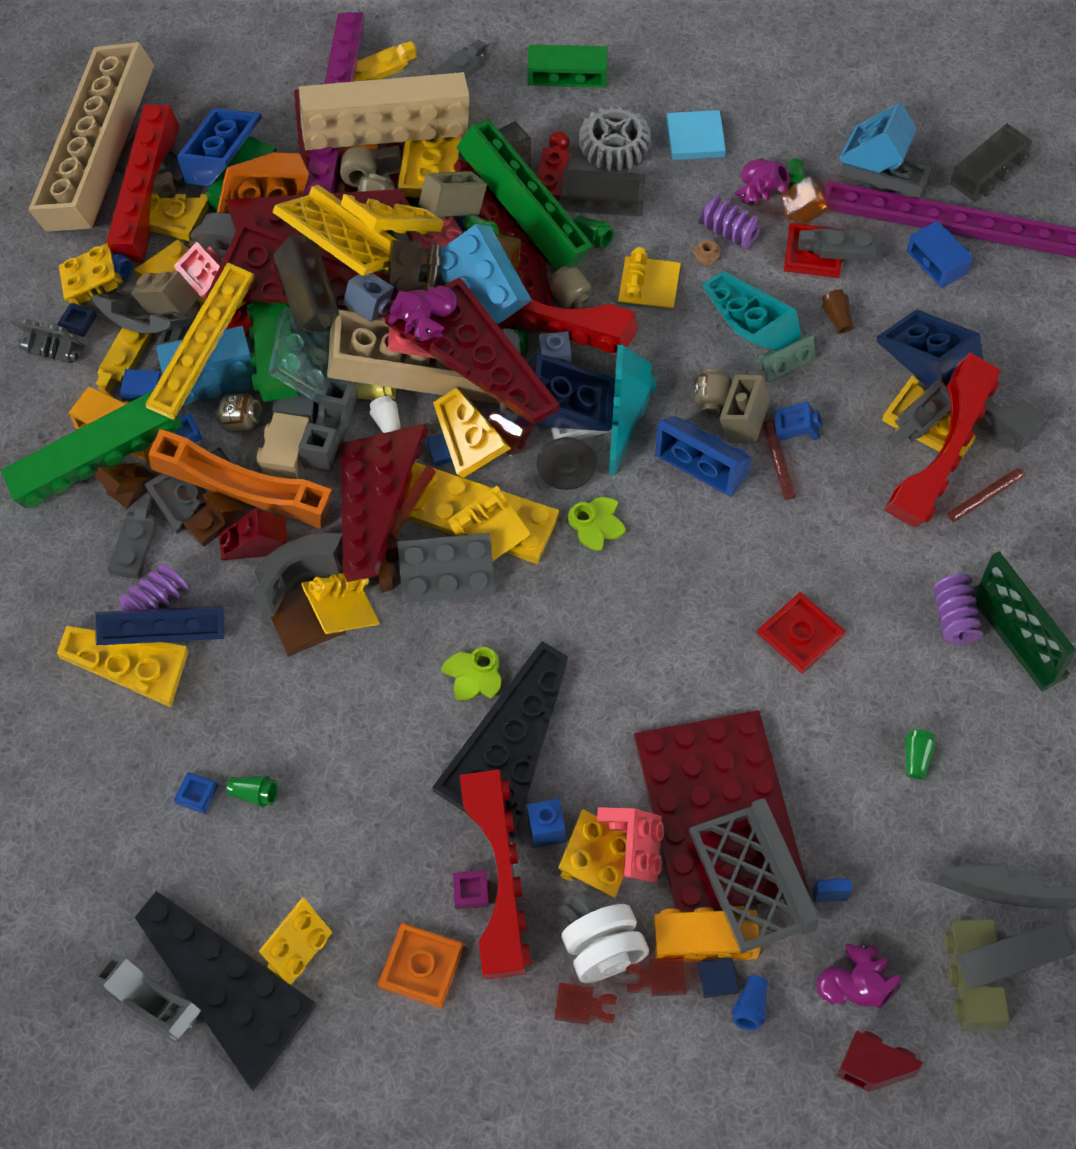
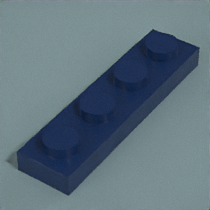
(159, 625)

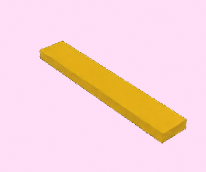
(200, 341)

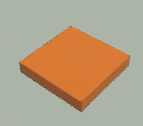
(421, 965)

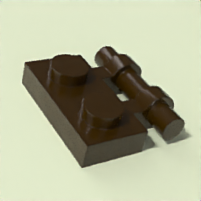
(405, 266)

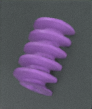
(730, 222)
(154, 591)
(957, 609)

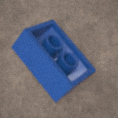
(215, 144)
(701, 454)

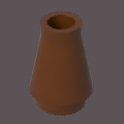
(838, 310)

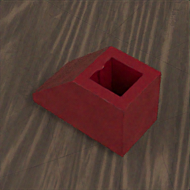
(253, 536)
(874, 1064)

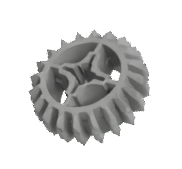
(615, 147)

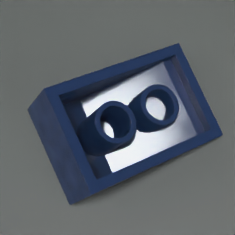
(930, 346)
(583, 395)

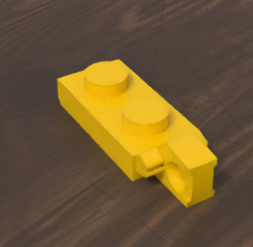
(385, 62)
(122, 355)

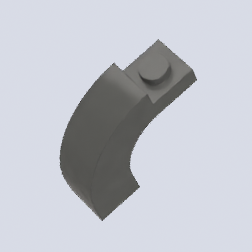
(215, 231)
(294, 562)
(146, 998)

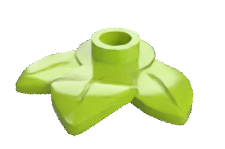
(600, 523)
(471, 677)

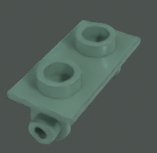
(788, 358)

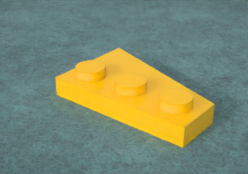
(177, 215)
(467, 433)

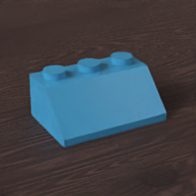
(880, 140)

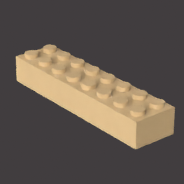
(92, 138)

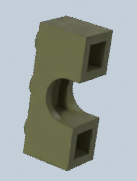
(982, 1006)

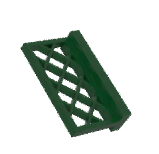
(1021, 633)

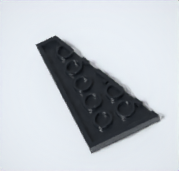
(511, 733)
(238, 997)

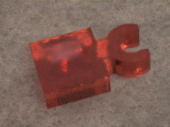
(664, 977)
(577, 1003)

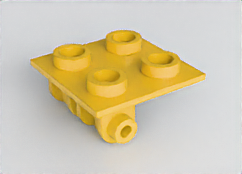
(87, 272)
(648, 280)
(493, 515)
(340, 604)
(595, 855)
(295, 942)

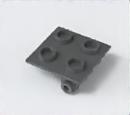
(49, 341)

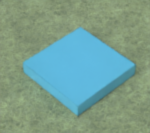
(695, 135)

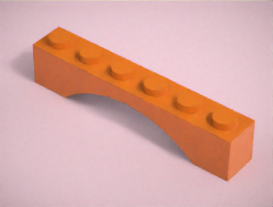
(284, 496)

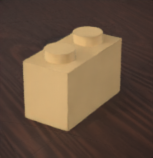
(280, 451)

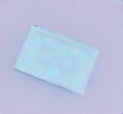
(300, 358)

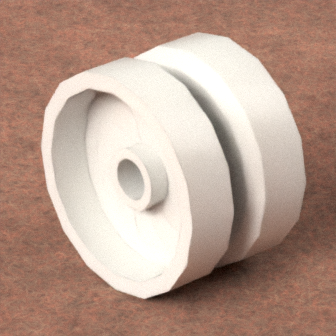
(604, 943)

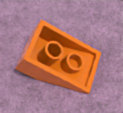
(264, 177)

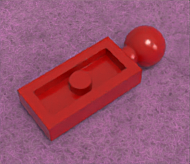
(553, 162)

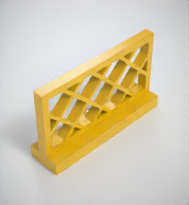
(337, 230)

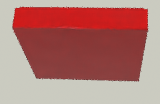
(806, 261)
(801, 632)

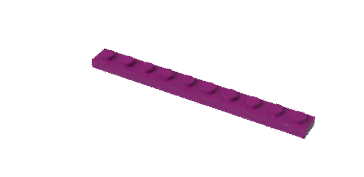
(341, 68)
(957, 219)

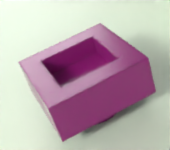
(470, 889)

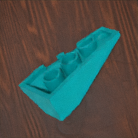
(752, 312)
(631, 400)

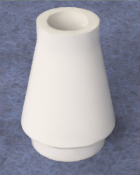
(385, 414)

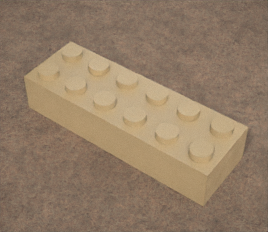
(384, 110)
(362, 355)

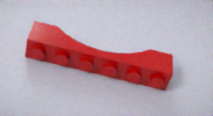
(130, 223)
(597, 326)
(968, 391)
(501, 943)

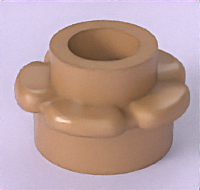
(706, 257)

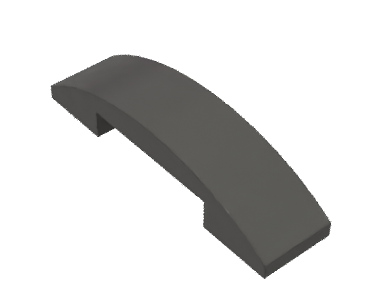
(120, 310)

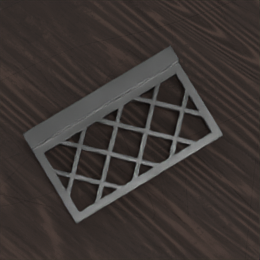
(782, 873)

